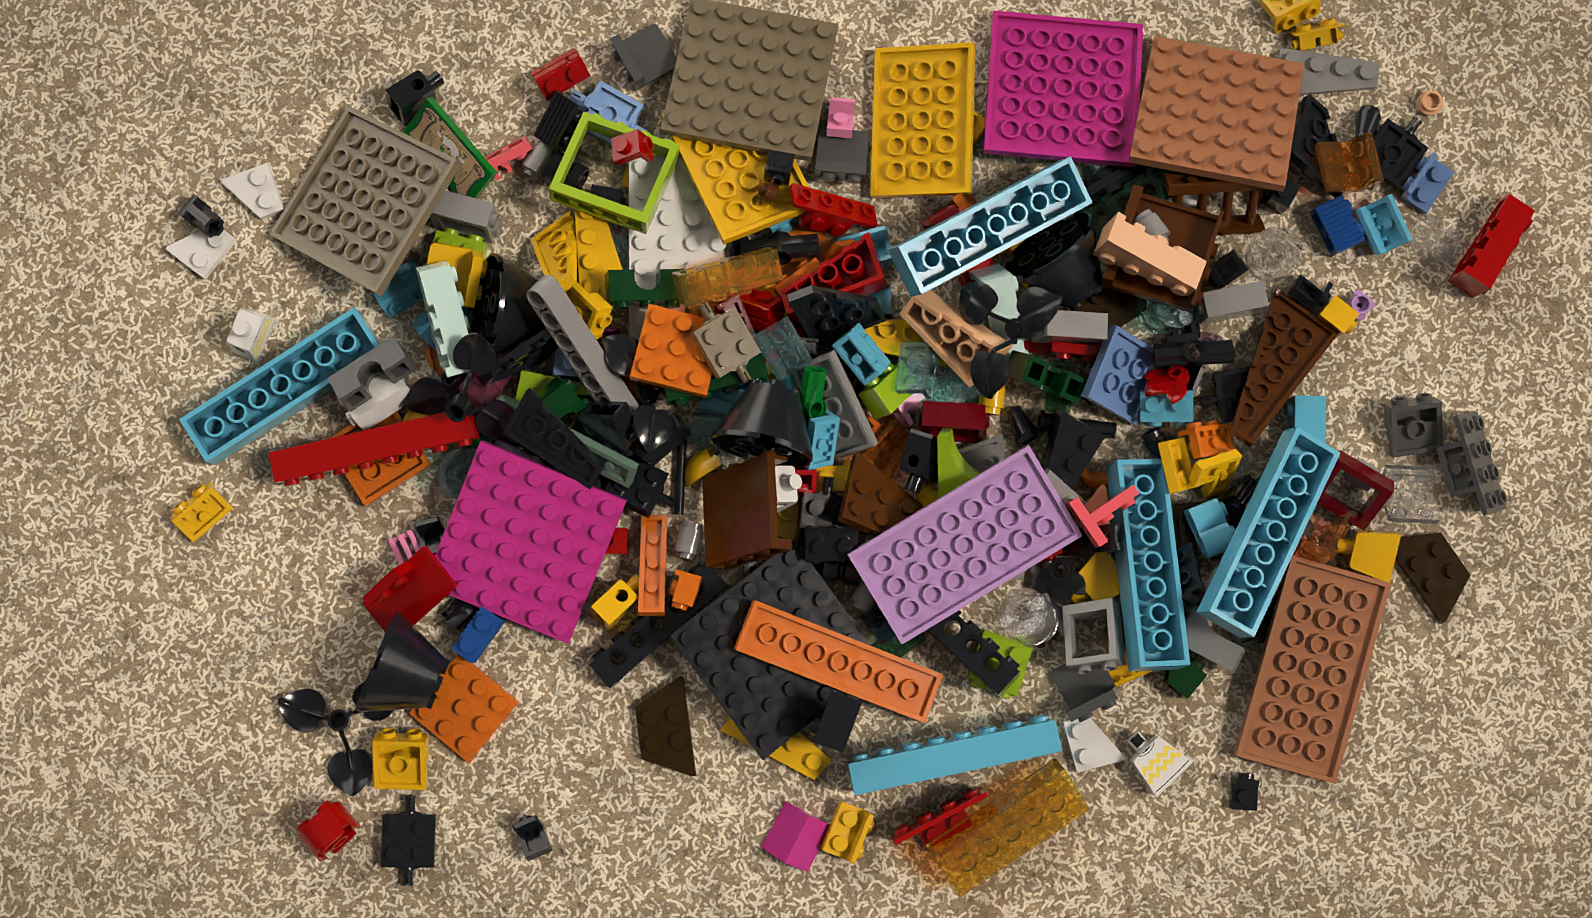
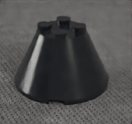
(1061, 260)
(504, 311)
(766, 420)
(403, 670)

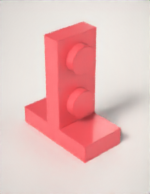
(1101, 514)

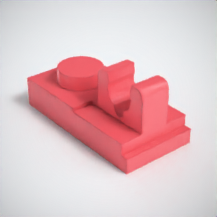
(516, 150)

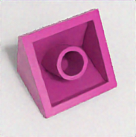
(796, 837)

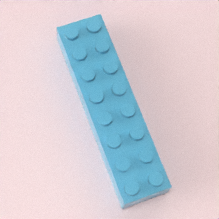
(990, 226)
(278, 388)
(1268, 533)
(1148, 568)
(955, 755)

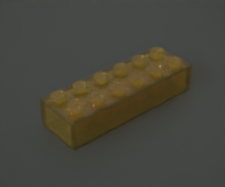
(1007, 827)

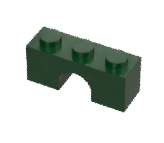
(624, 291)
(1046, 378)
(561, 399)

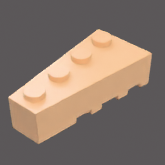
(1149, 256)
(948, 333)

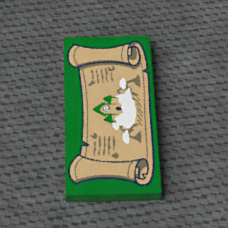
(439, 131)

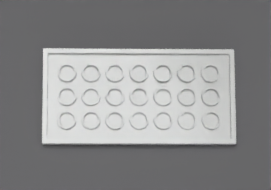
(678, 234)

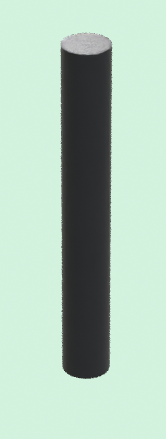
(680, 478)

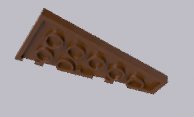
(1284, 355)
(873, 499)

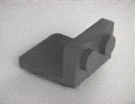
(643, 56)
(842, 157)
(1085, 691)

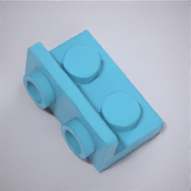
(823, 439)

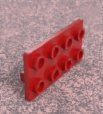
(409, 589)
(934, 824)

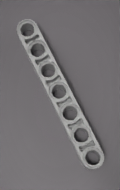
(577, 342)

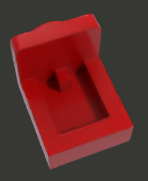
(631, 147)

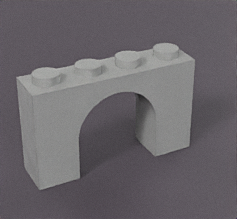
(1208, 644)

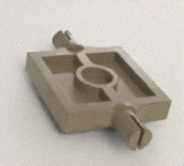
(725, 342)

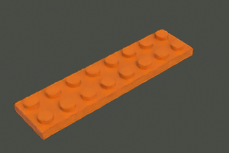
(838, 661)

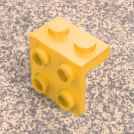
(468, 265)

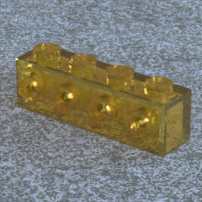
(728, 276)

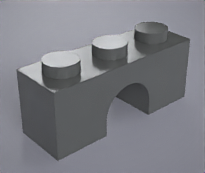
(353, 380)

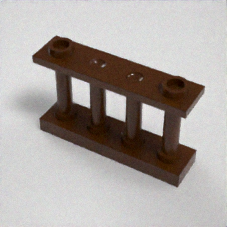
(1183, 184)

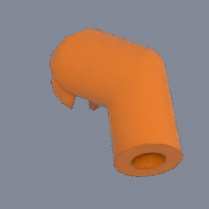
(836, 248)
(1094, 479)

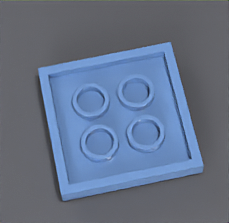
(1119, 374)

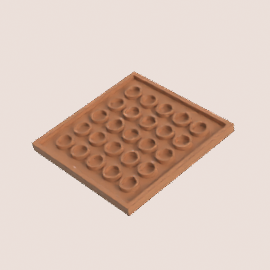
(1217, 113)

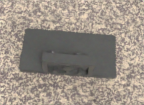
(1470, 466)

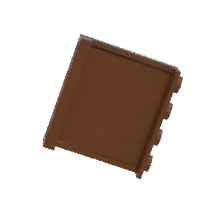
(1188, 229)
(742, 513)

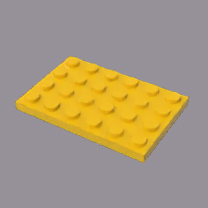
(923, 120)
(729, 187)

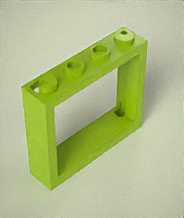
(603, 207)

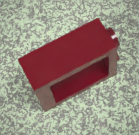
(965, 419)
(1383, 491)

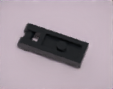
(1085, 546)

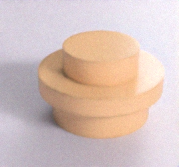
(1429, 102)

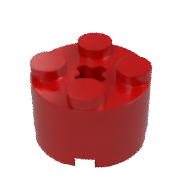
(328, 829)

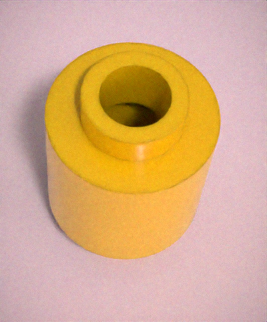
(995, 404)

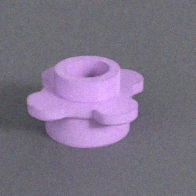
(1365, 301)

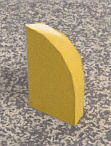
(701, 465)

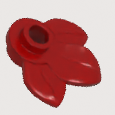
(1167, 381)

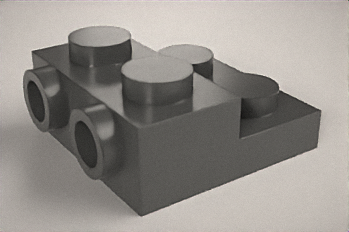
(1414, 425)

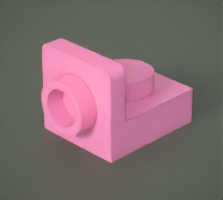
(840, 117)
(909, 405)

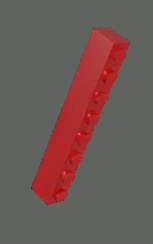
(371, 446)

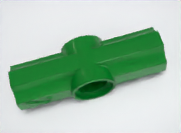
(812, 392)

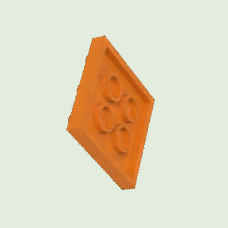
(669, 354)
(381, 479)
(466, 708)

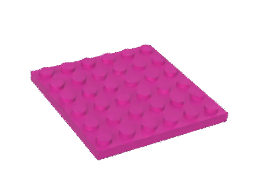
(1063, 88)
(527, 541)

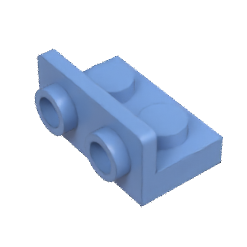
(1426, 184)

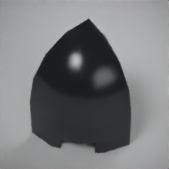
(458, 613)

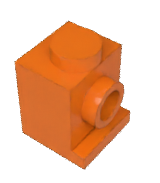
(685, 589)

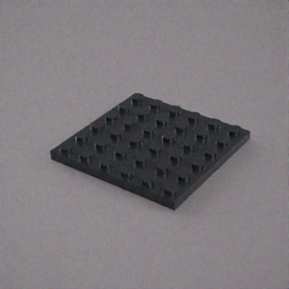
(758, 696)

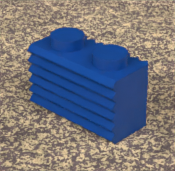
(1337, 225)
(478, 635)

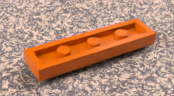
(652, 565)

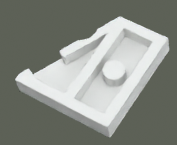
(257, 190)
(1089, 745)

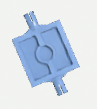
(611, 106)

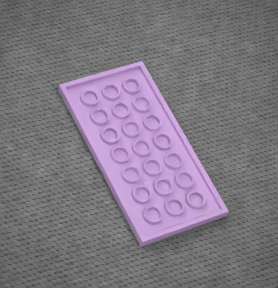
(964, 544)

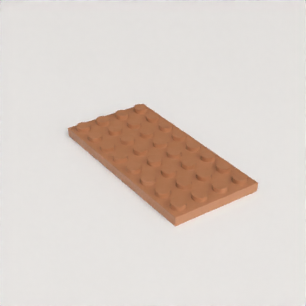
(1312, 669)

